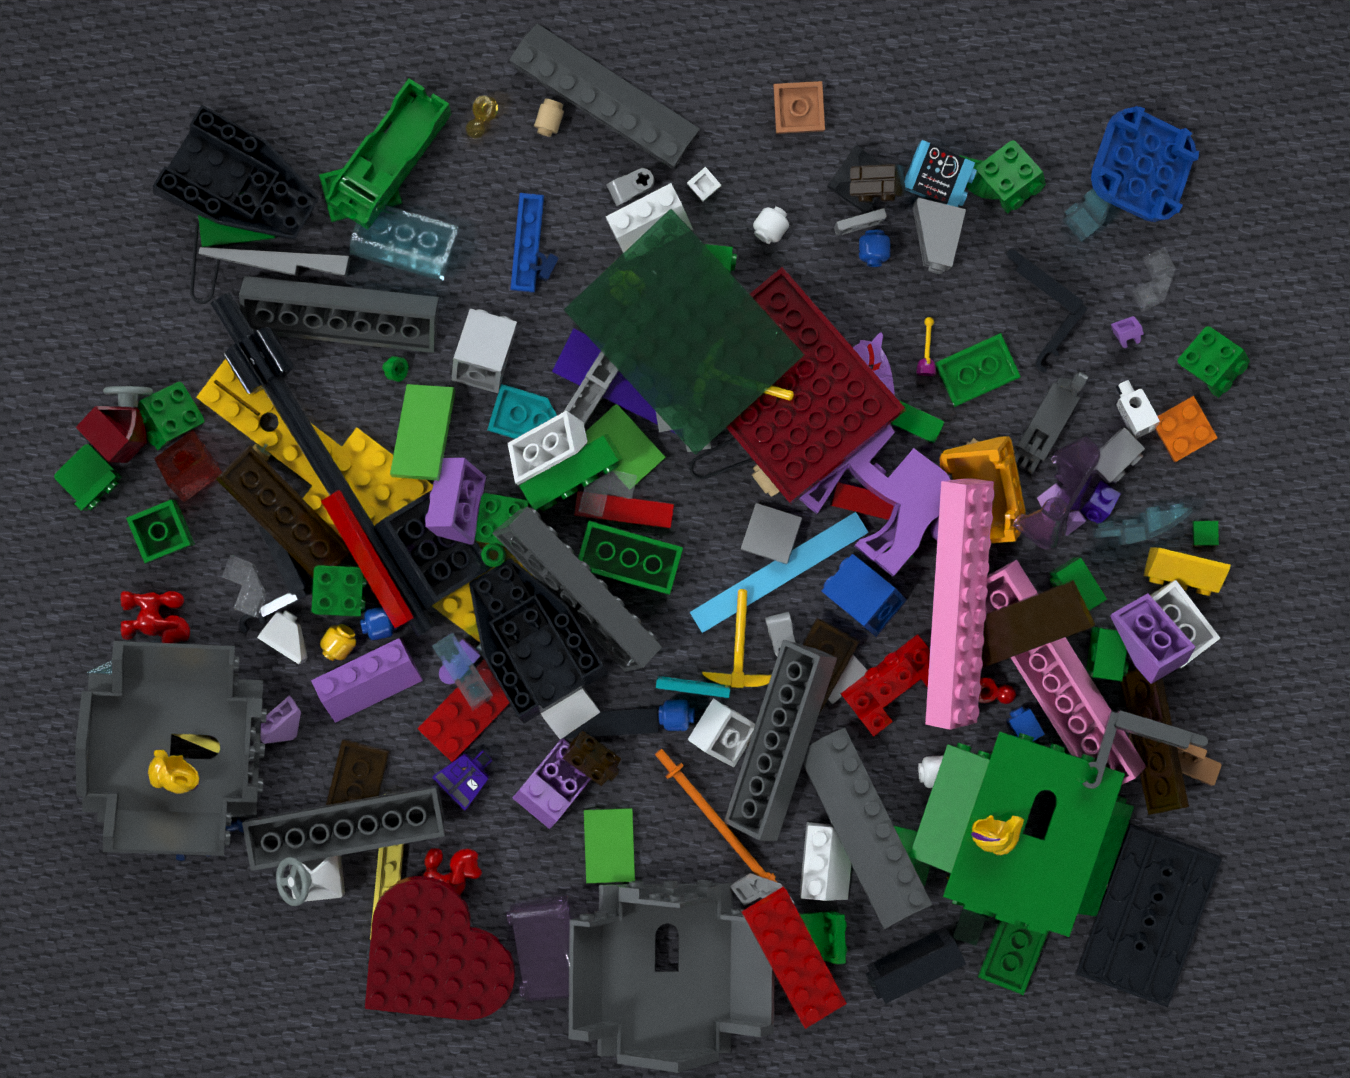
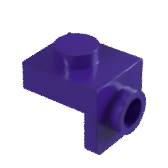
(1100, 503)

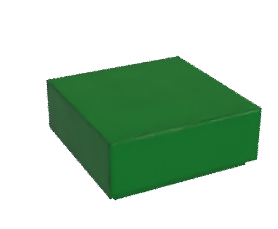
(1205, 533)

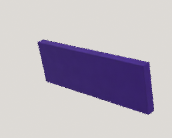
(577, 360)

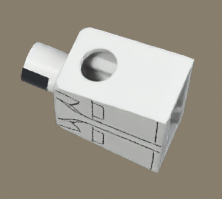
(1137, 420)

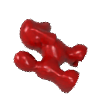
(149, 621)
(462, 864)

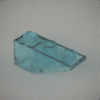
(1088, 216)

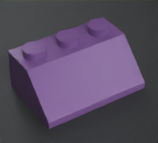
(456, 501)

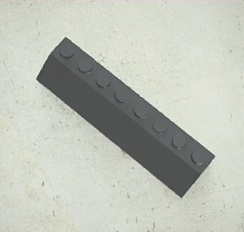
(604, 96)
(340, 313)
(573, 583)
(780, 740)
(345, 827)
(865, 829)

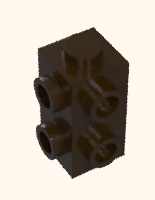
(592, 758)

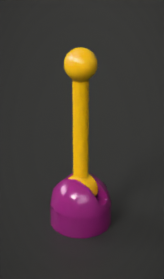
(926, 366)

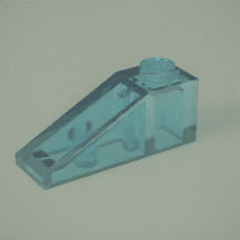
(462, 671)

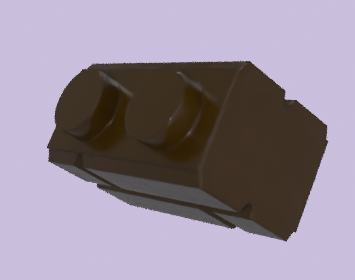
(877, 182)

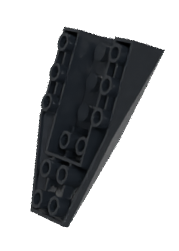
(226, 160)
(531, 640)

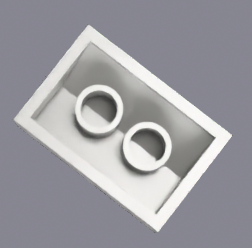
(636, 218)
(546, 446)
(1186, 616)
(824, 865)

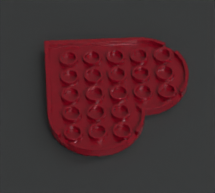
(431, 958)

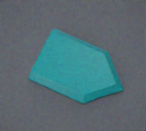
(519, 412)

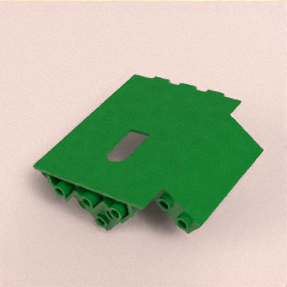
(1039, 879)

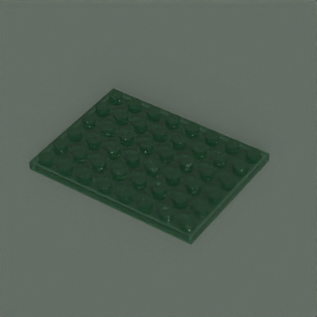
(684, 331)

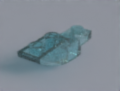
(1151, 524)

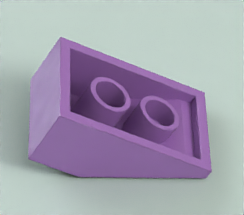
(1152, 638)

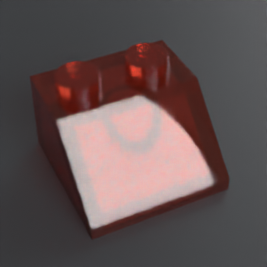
(188, 466)

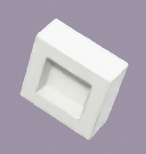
(704, 184)

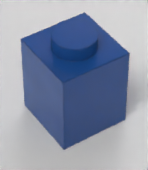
(1024, 722)

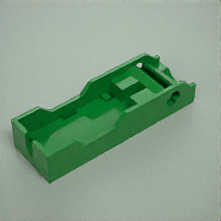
(390, 154)

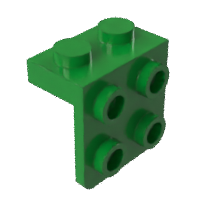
(1012, 175)
(1214, 360)
(169, 414)
(87, 477)
(494, 512)
(338, 590)
(828, 934)

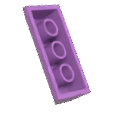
(367, 680)

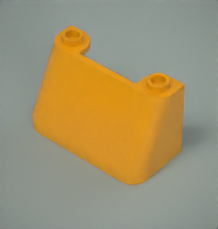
(994, 462)

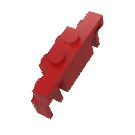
(887, 682)

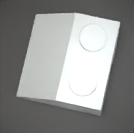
(570, 713)
(722, 733)

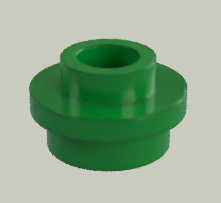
(493, 547)

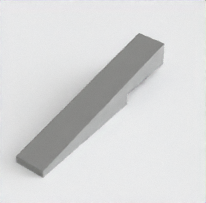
(282, 261)
(592, 388)

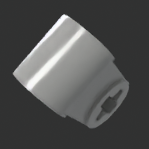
(626, 187)
(779, 629)

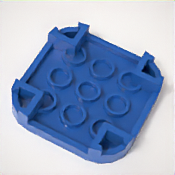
(1143, 164)

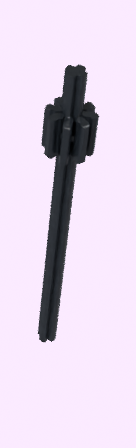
(261, 365)

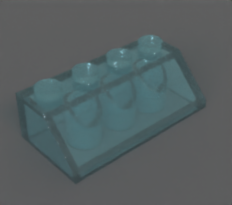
(406, 242)

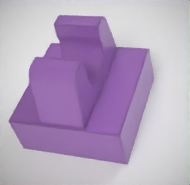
(1126, 330)

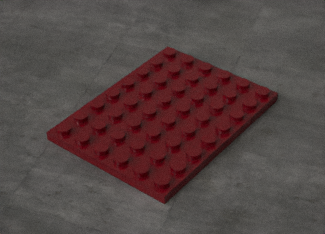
(834, 402)

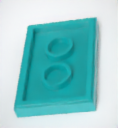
(692, 686)

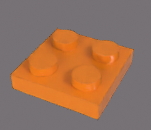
(1184, 429)

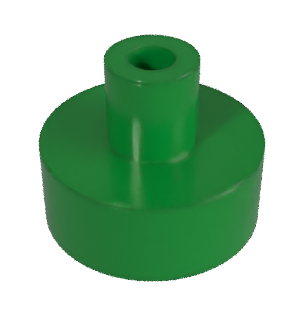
(395, 368)

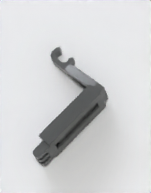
(1049, 420)
(1144, 728)

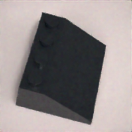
(428, 561)

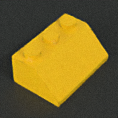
(1186, 570)

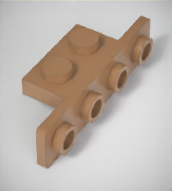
(1196, 765)

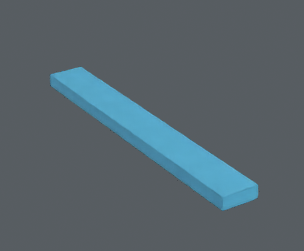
(777, 573)

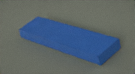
(527, 242)

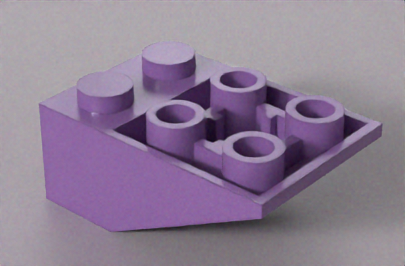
(551, 787)

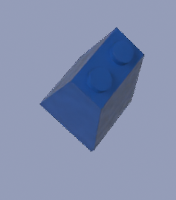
(863, 594)

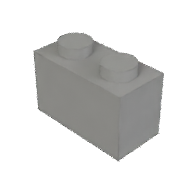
(1117, 455)

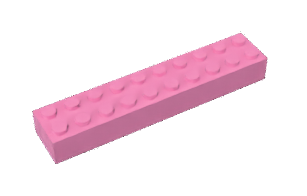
(959, 602)
(1063, 683)

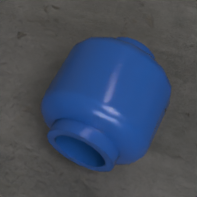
(874, 248)
(377, 624)
(676, 715)

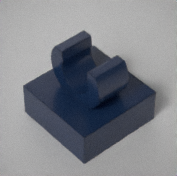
(546, 266)

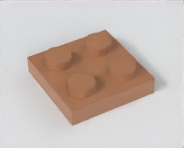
(799, 107)

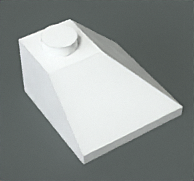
(285, 636)

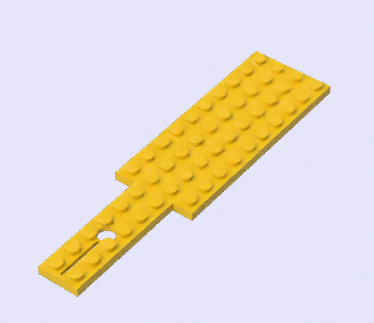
(360, 460)

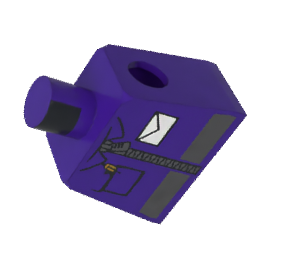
(464, 777)

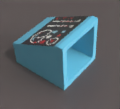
(939, 175)

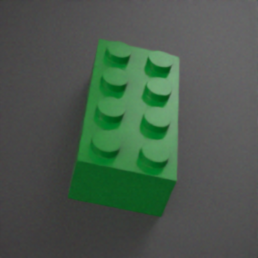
(565, 476)
(630, 557)

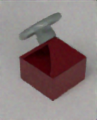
(117, 430)

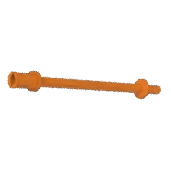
(674, 771)

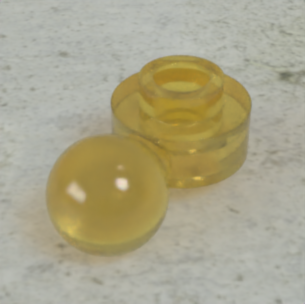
(475, 127)

